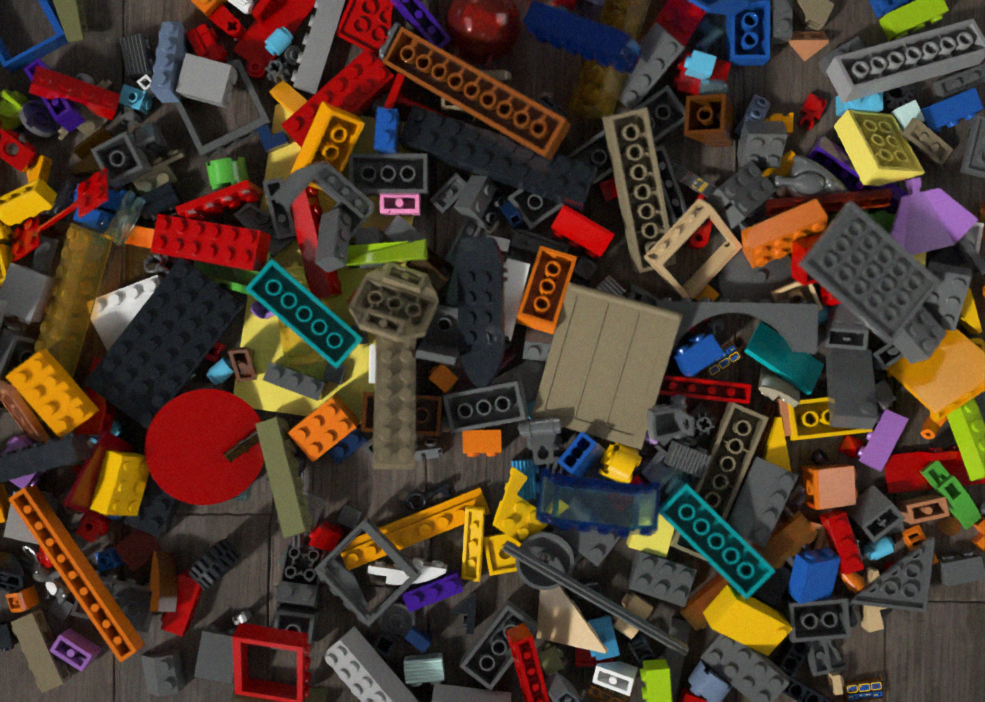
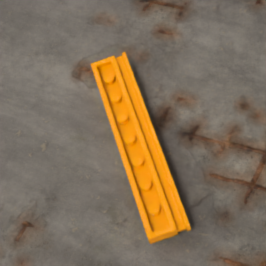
(414, 528)

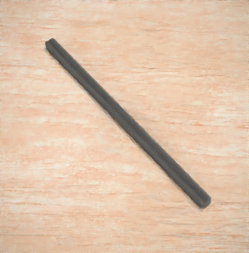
(595, 598)

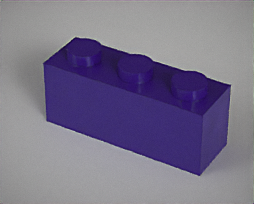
(433, 590)

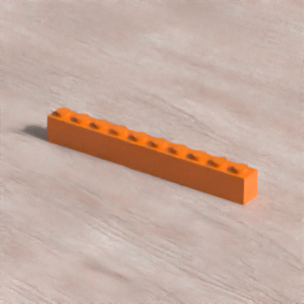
(77, 572)

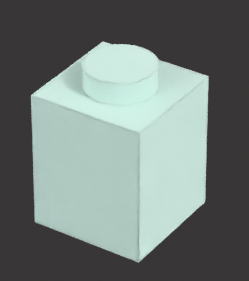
(906, 112)

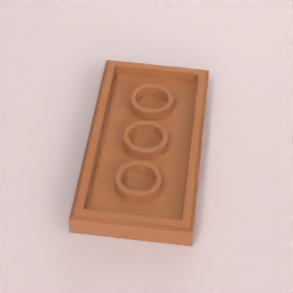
(22, 413)

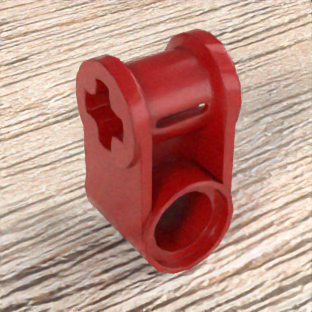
(228, 23)

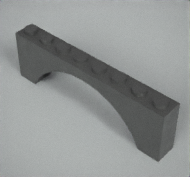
(793, 321)

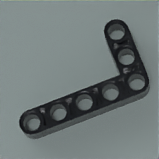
(797, 656)

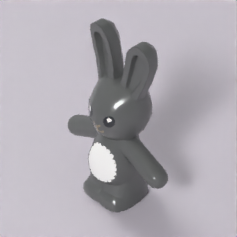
(53, 581)

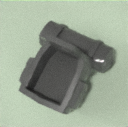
(670, 420)
(542, 436)

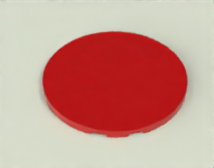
(189, 442)

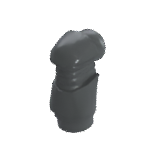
(854, 613)

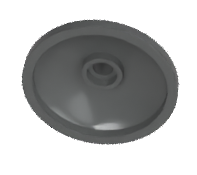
(558, 555)

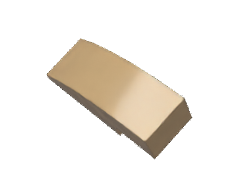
(871, 615)

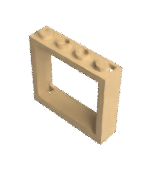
(678, 235)

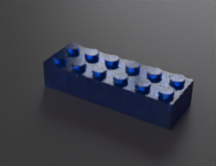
(583, 37)

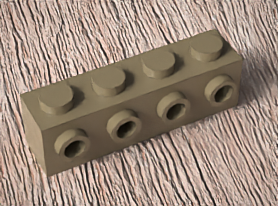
(35, 643)

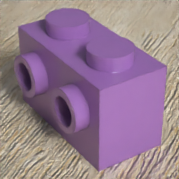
(75, 649)

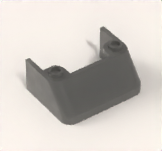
(335, 185)

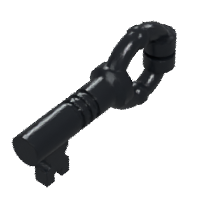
(442, 488)

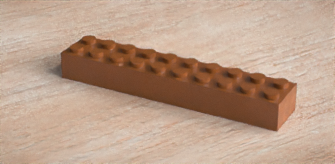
(477, 93)

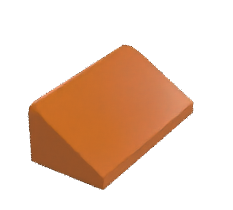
(140, 237)

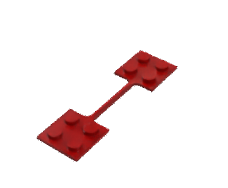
(90, 195)

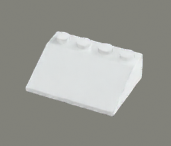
(117, 309)

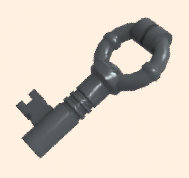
(160, 267)

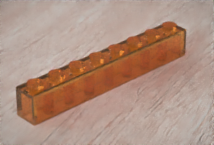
(782, 543)

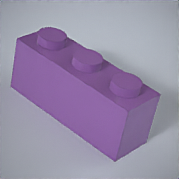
(882, 440)

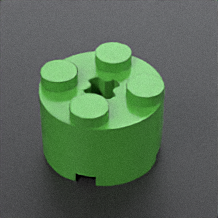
(226, 172)

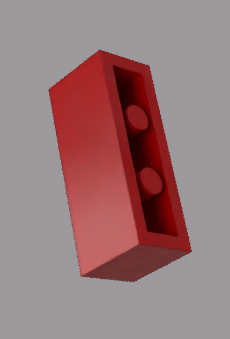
(842, 540)
(187, 600)

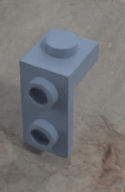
(755, 112)

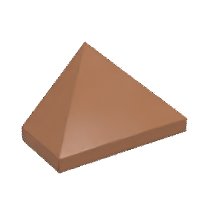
(808, 42)

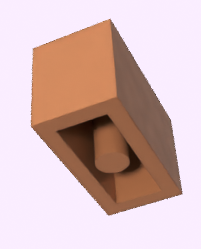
(924, 508)

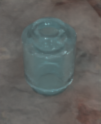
(712, 86)

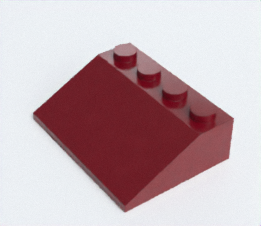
(85, 485)

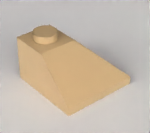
(796, 293)

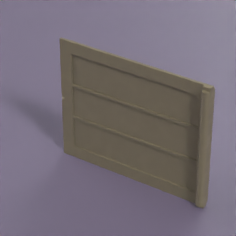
(606, 364)

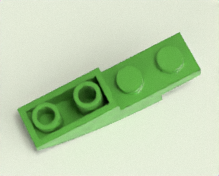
(957, 498)

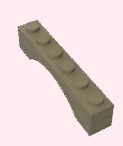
(813, 12)

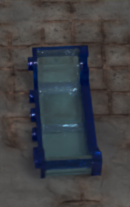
(598, 505)

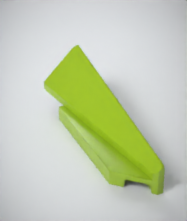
(387, 252)

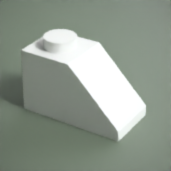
(616, 676)

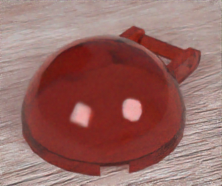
(482, 29)

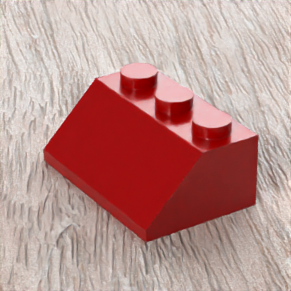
(581, 232)

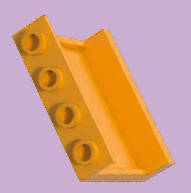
(947, 378)

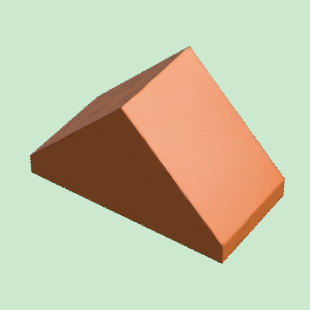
(22, 599)

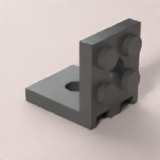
(441, 343)

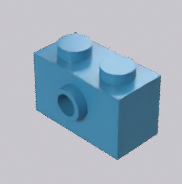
(605, 631)

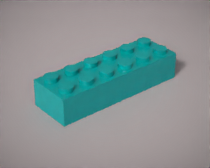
(304, 313)
(715, 540)

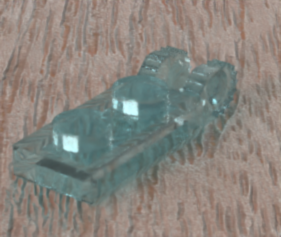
(125, 218)

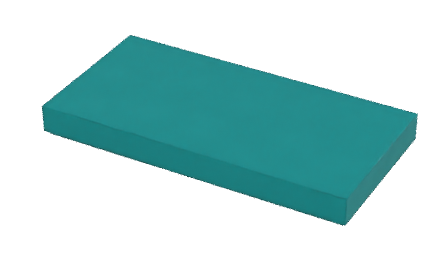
(775, 353)

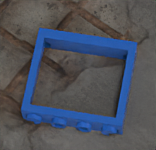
(39, 50)

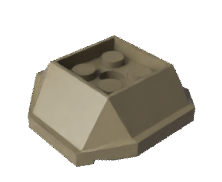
(399, 288)

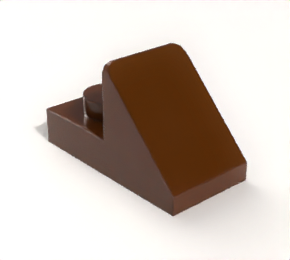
(243, 363)

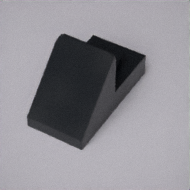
(467, 606)

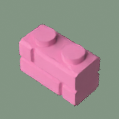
(400, 204)

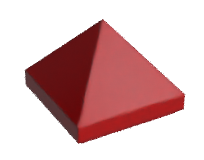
(850, 446)

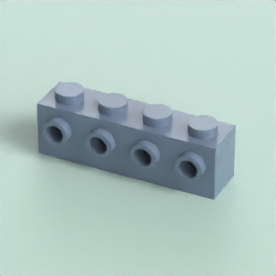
(169, 61)

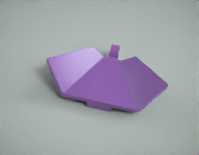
(929, 219)

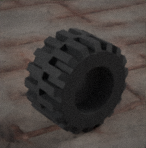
(214, 564)

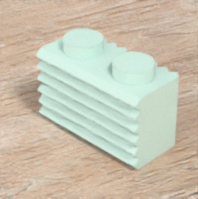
(424, 669)

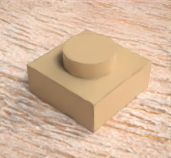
(835, 683)

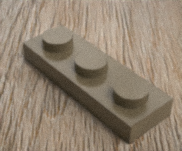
(927, 141)

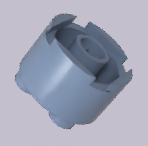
(708, 683)

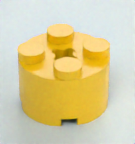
(619, 462)

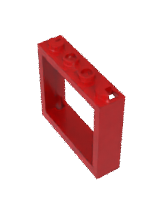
(275, 638)

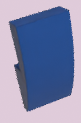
(108, 559)

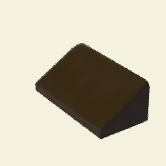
(84, 148)

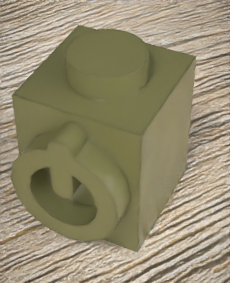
(550, 657)

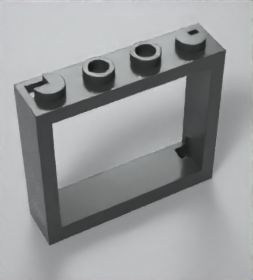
(236, 136)
(340, 589)

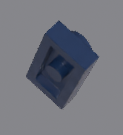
(347, 446)

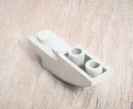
(397, 577)

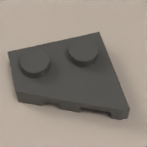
(824, 658)

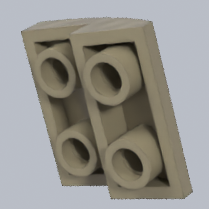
(773, 386)

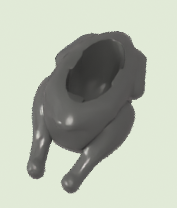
(808, 179)

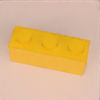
(26, 202)

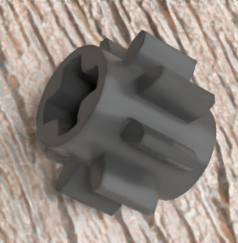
(277, 71)
(708, 424)

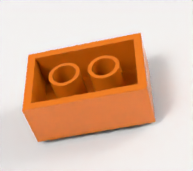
(324, 427)

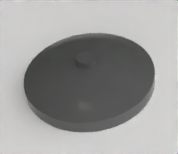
(740, 281)

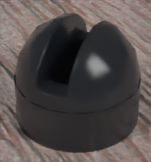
(819, 457)

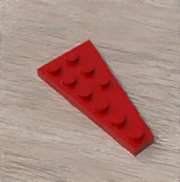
(366, 23)

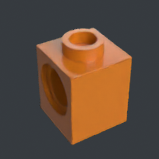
(443, 377)

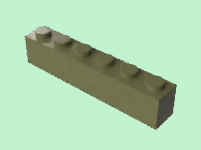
(284, 477)

